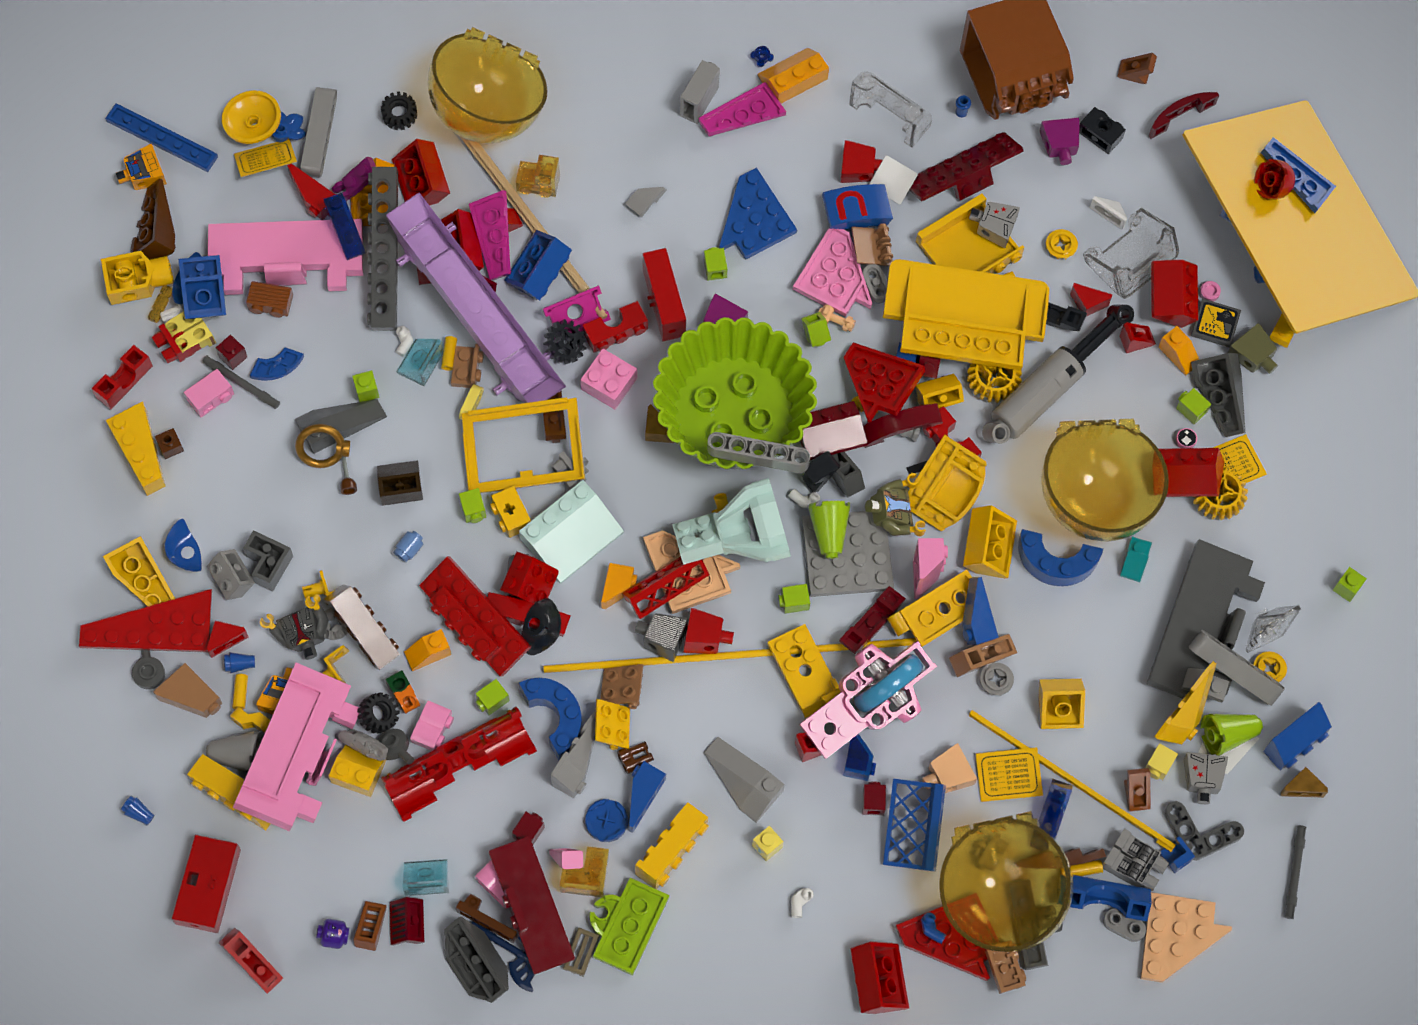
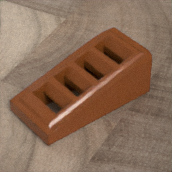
(367, 939)

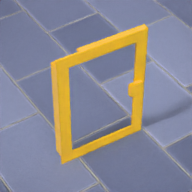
(526, 477)

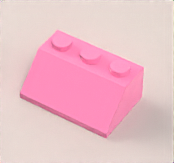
(928, 563)

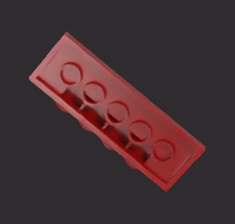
(474, 617)

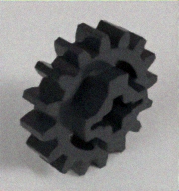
(574, 344)

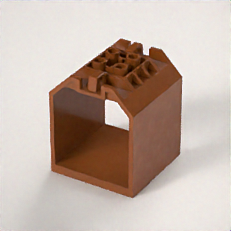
(1015, 56)

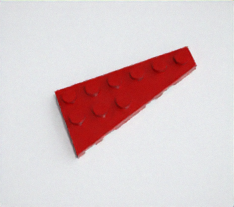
(166, 626)

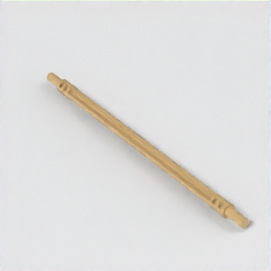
(524, 212)

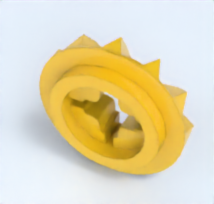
(1067, 238)
(1272, 658)

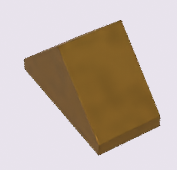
(654, 430)
(1305, 785)

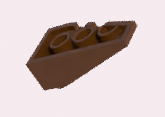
(156, 227)

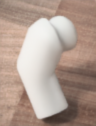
(406, 340)
(804, 501)

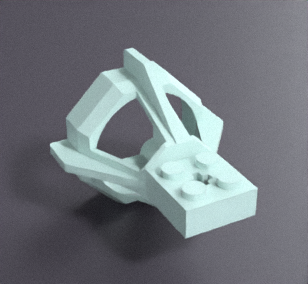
(730, 531)

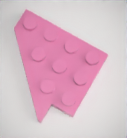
(834, 274)

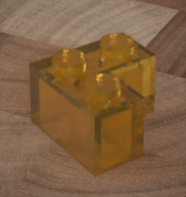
(539, 177)
(591, 878)

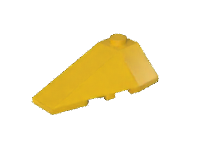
(139, 572)
(1188, 714)

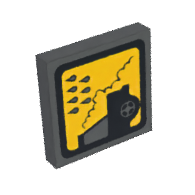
(1216, 323)

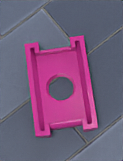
(587, 300)

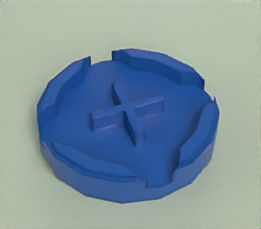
(606, 820)

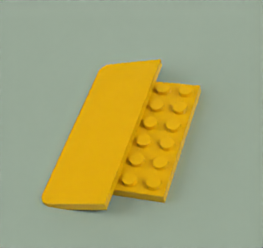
(965, 313)

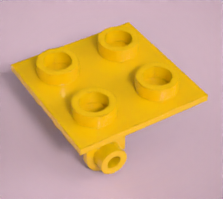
(612, 724)

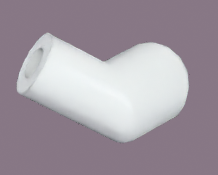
(800, 899)

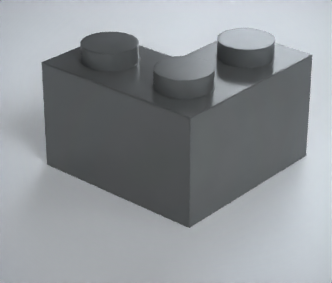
(271, 558)

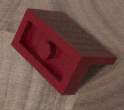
(407, 921)

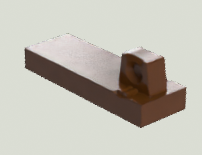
(555, 423)
(470, 910)

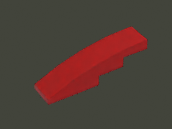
(516, 611)

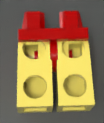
(183, 337)

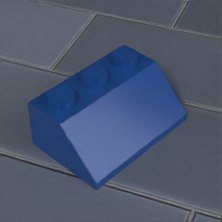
(538, 265)
(1299, 737)

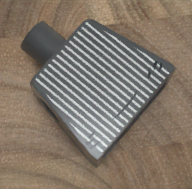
(663, 634)

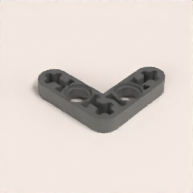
(1201, 841)

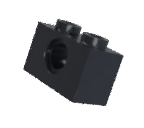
(1107, 139)

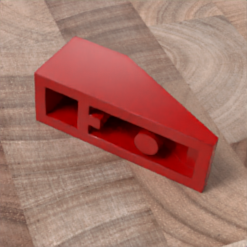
(310, 192)
(250, 960)

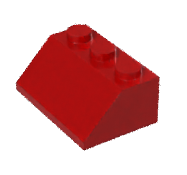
(421, 172)
(466, 235)
(1174, 292)
(1193, 471)
(879, 977)

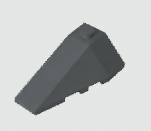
(1221, 385)
(345, 418)

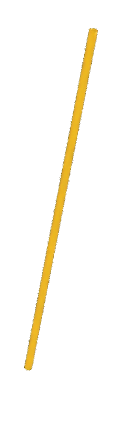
(709, 657)

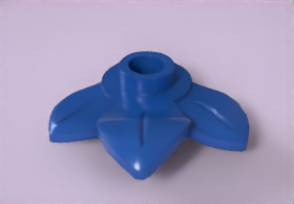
(289, 128)

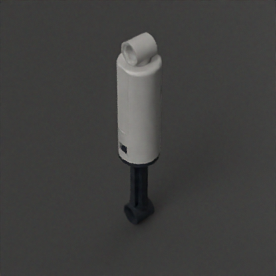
(1050, 380)

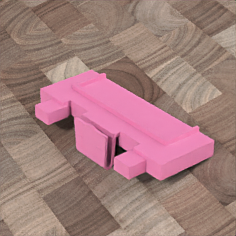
(282, 252)
(293, 747)

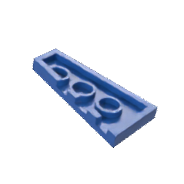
(1309, 183)

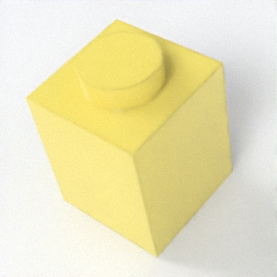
(1161, 762)
(767, 843)

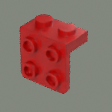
(529, 578)

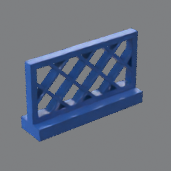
(932, 831)

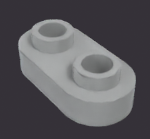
(875, 284)
(1124, 926)

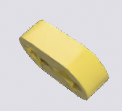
(472, 399)

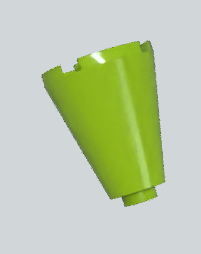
(830, 526)
(1228, 731)

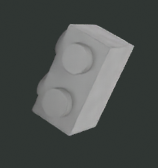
(230, 574)

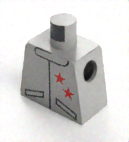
(996, 222)
(1204, 774)

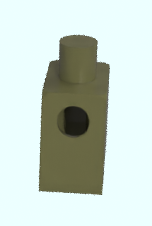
(1255, 350)

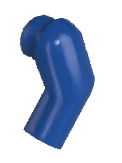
(929, 928)

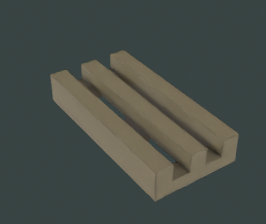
(574, 969)

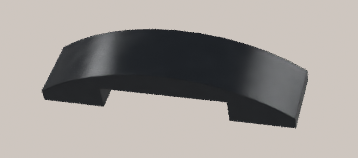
(1063, 318)

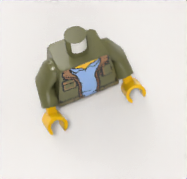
(893, 510)

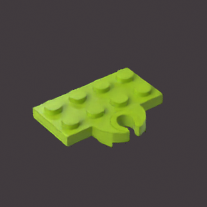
(627, 925)

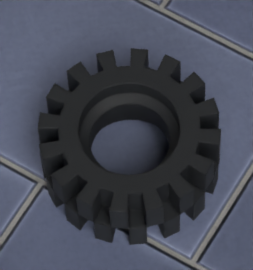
(399, 100)
(387, 707)

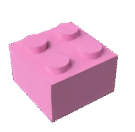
(608, 379)

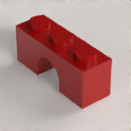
(602, 336)
(132, 368)
(938, 431)

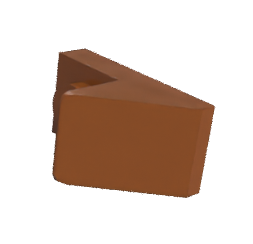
(1137, 68)
(1138, 789)

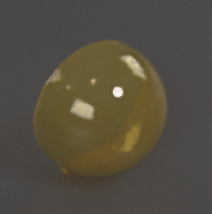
(485, 87)
(1103, 479)
(1006, 883)

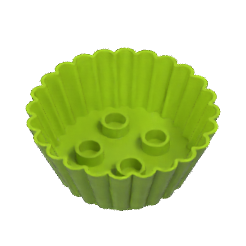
(734, 383)

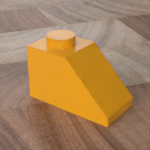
(1179, 349)
(618, 580)
(428, 650)

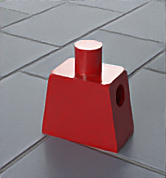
(858, 163)
(705, 633)

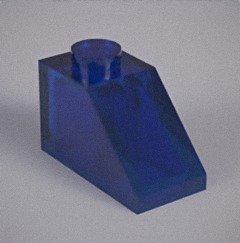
(859, 760)

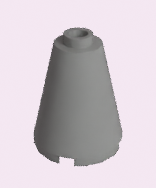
(236, 750)

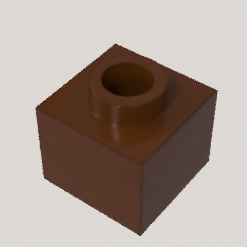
(172, 448)

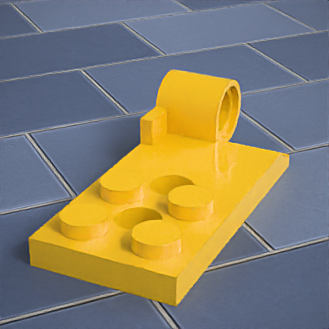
(924, 614)
(812, 690)

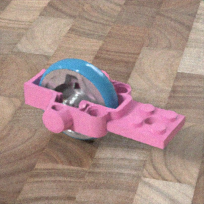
(870, 694)

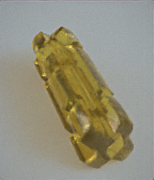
(160, 303)

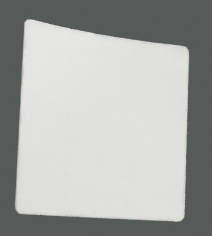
(896, 178)

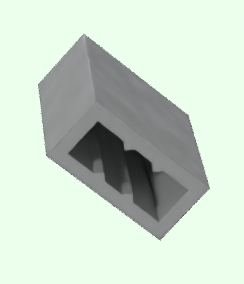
(699, 91)

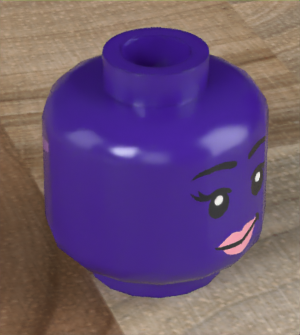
(333, 933)

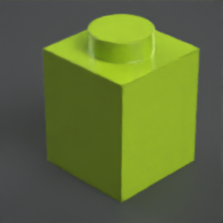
(715, 263)
(816, 329)
(365, 386)
(1193, 405)
(472, 506)
(1349, 584)
(794, 598)
(491, 697)

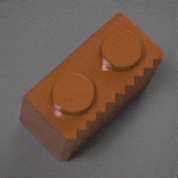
(269, 299)

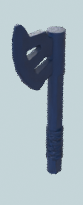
(522, 957)

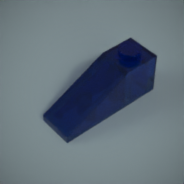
(344, 226)
(1054, 806)

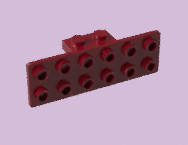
(966, 171)
(531, 905)

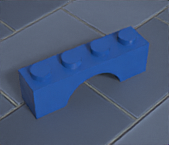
(1129, 900)

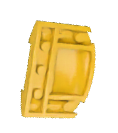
(947, 484)

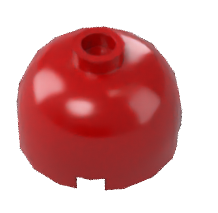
(1274, 179)

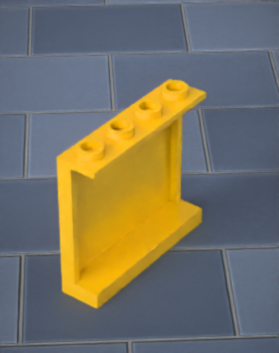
(956, 243)

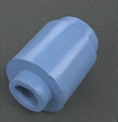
(408, 546)

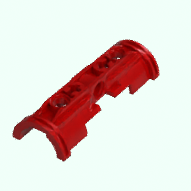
(417, 791)

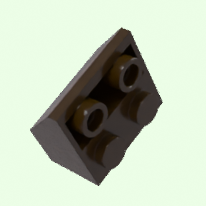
(399, 483)

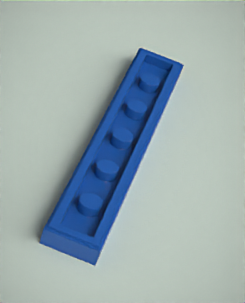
(161, 137)

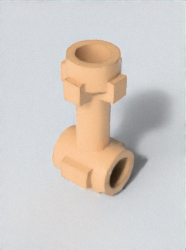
(828, 312)

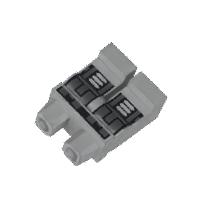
(1134, 860)

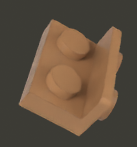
(466, 366)
(1006, 970)

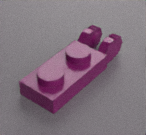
(355, 179)

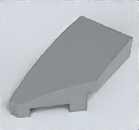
(644, 198)

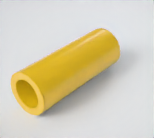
(449, 353)
(240, 691)
(1088, 868)

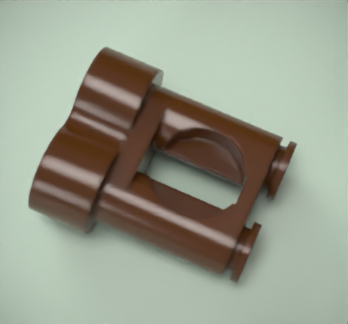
(627, 759)

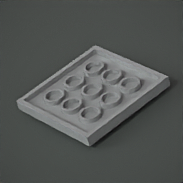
(860, 567)

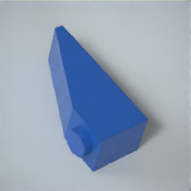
(978, 617)
(645, 786)

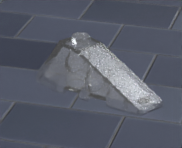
(1270, 625)

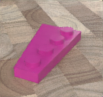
(747, 109)
(491, 226)

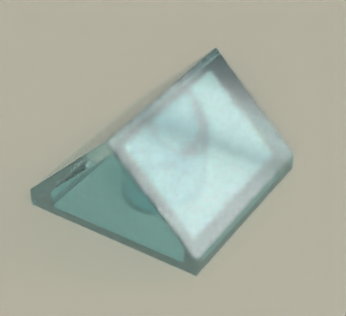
(421, 360)
(425, 877)

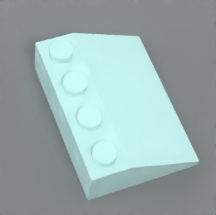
(571, 531)

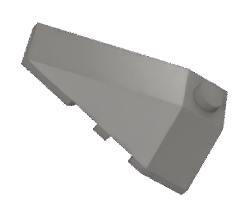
(572, 767)
(747, 781)

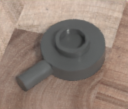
(148, 671)
(397, 745)

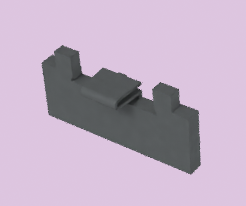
(1203, 605)

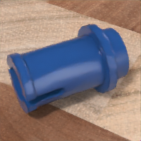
(962, 103)

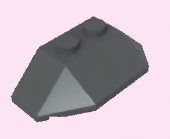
(475, 961)

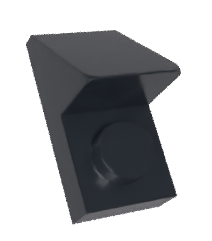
(820, 471)

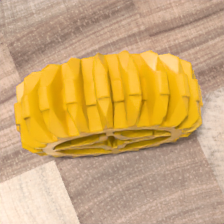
(1007, 384)
(1236, 494)

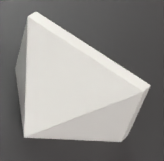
(1109, 210)

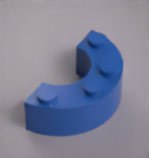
(1052, 569)
(563, 702)

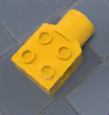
(134, 276)

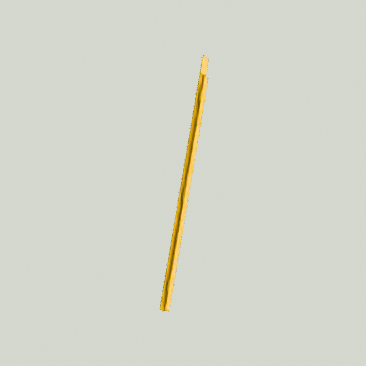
(1161, 840)

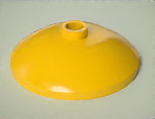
(248, 109)

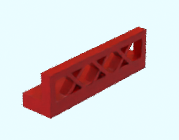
(660, 580)

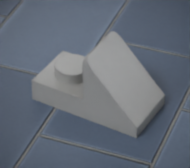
(1217, 689)

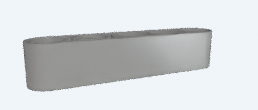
(318, 131)
(768, 448)
(1236, 667)

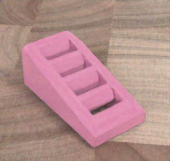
(567, 858)

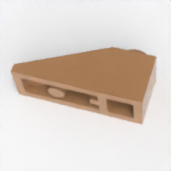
(982, 655)

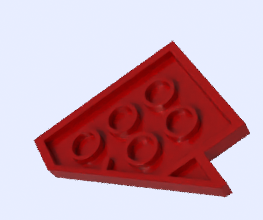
(881, 379)
(953, 951)

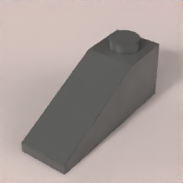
(848, 476)

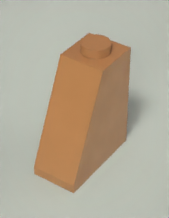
(188, 692)

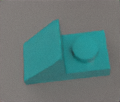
(1136, 559)

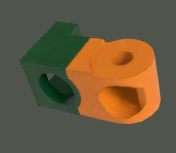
(402, 691)

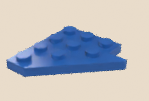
(755, 217)

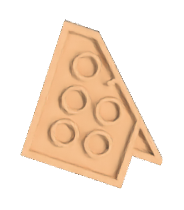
(664, 549)
(1176, 934)

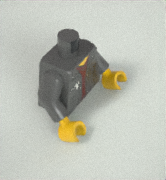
(300, 629)

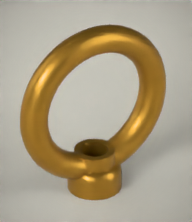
(342, 446)

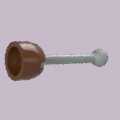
(347, 485)

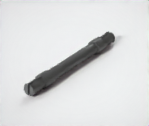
(262, 395)
(1291, 899)

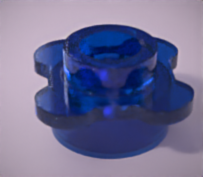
(762, 50)

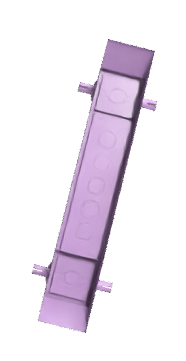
(473, 301)

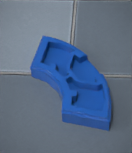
(277, 366)

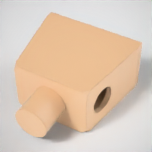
(951, 770)

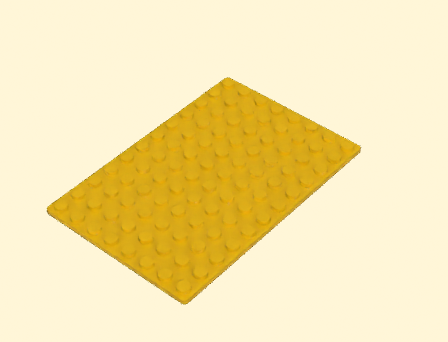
(1313, 263)

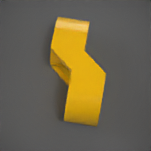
(248, 721)

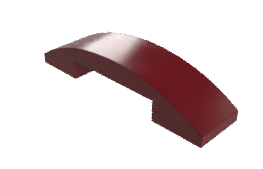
(1200, 101)
(906, 420)
(872, 621)

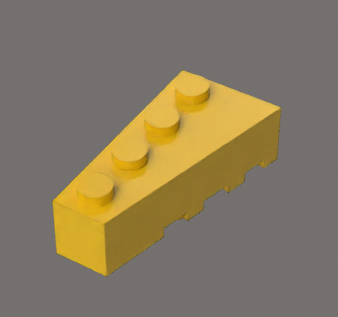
(137, 443)
(220, 785)
(671, 846)

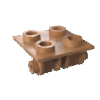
(872, 245)
(622, 685)

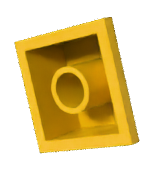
(1061, 703)
(356, 771)

